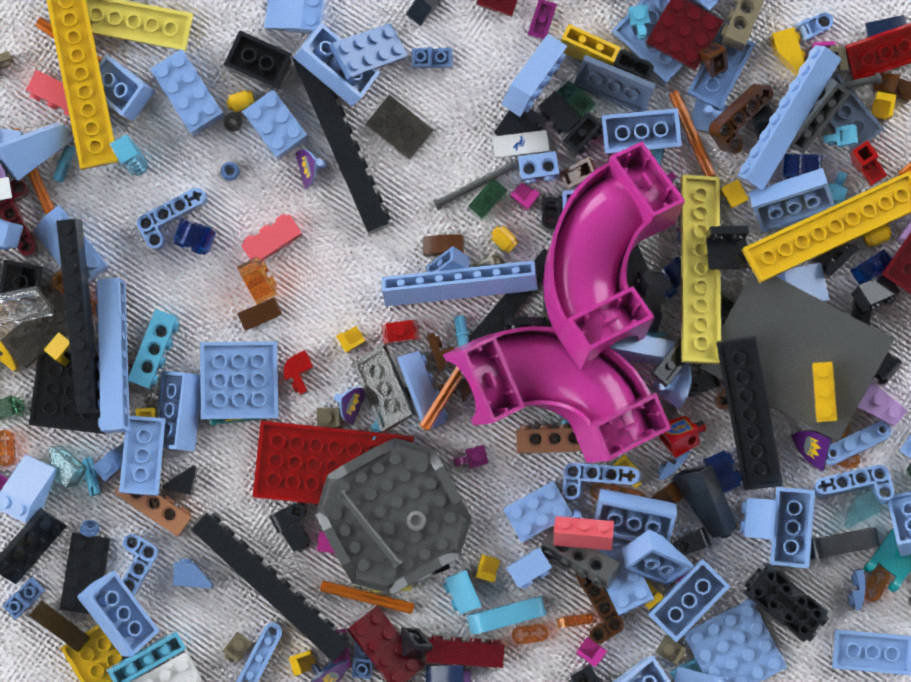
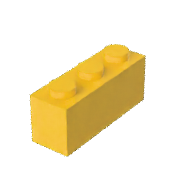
(583, 43)
(824, 391)

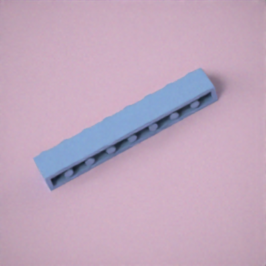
(789, 117)
(459, 283)
(112, 356)

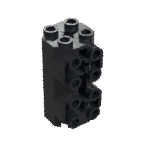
(785, 602)

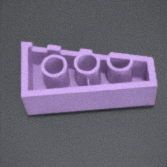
(881, 406)

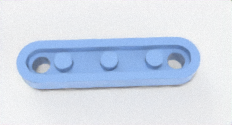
(858, 442)
(261, 653)

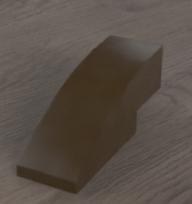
(60, 626)

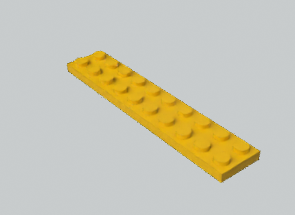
(82, 82)
(830, 228)

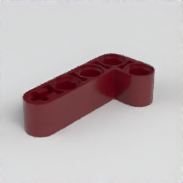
(10, 204)

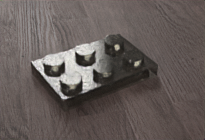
(399, 127)

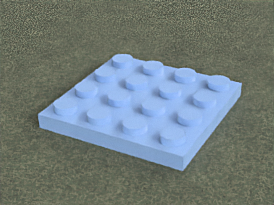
(663, 65)
(238, 380)
(735, 645)

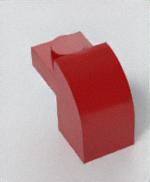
(865, 161)
(294, 367)

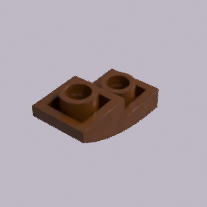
(439, 244)
(259, 313)

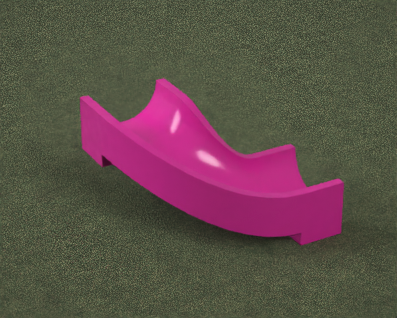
(591, 248)
(532, 368)

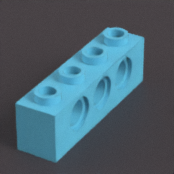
(129, 155)
(144, 355)
(147, 658)

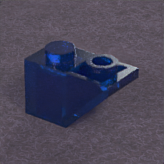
(871, 267)

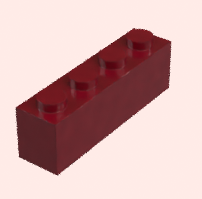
(466, 652)

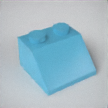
(462, 592)

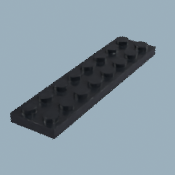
(749, 413)

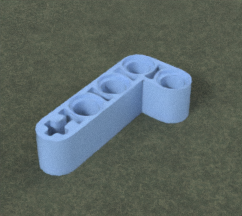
(173, 215)
(602, 476)
(853, 485)
(140, 558)

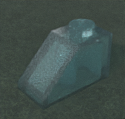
(68, 467)
(861, 508)

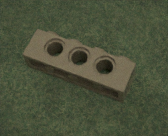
(736, 37)

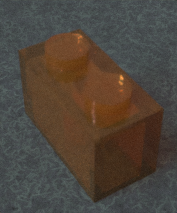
(256, 279)

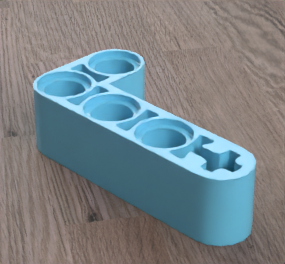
(506, 615)

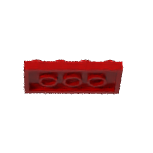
(880, 52)

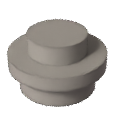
(416, 520)

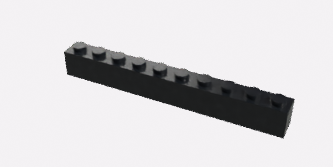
(345, 151)
(79, 314)
(270, 586)

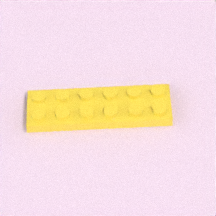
(140, 23)

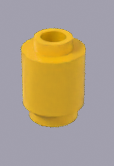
(240, 101)
(878, 236)
(504, 238)

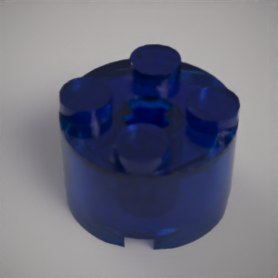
(195, 236)

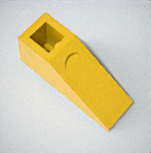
(787, 49)

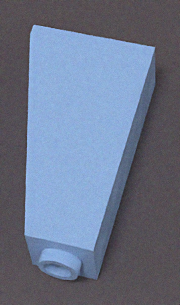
(31, 149)
(648, 350)

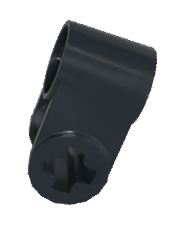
(550, 209)
(703, 382)
(285, 517)
(694, 540)

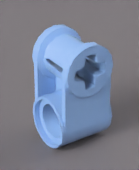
(811, 28)

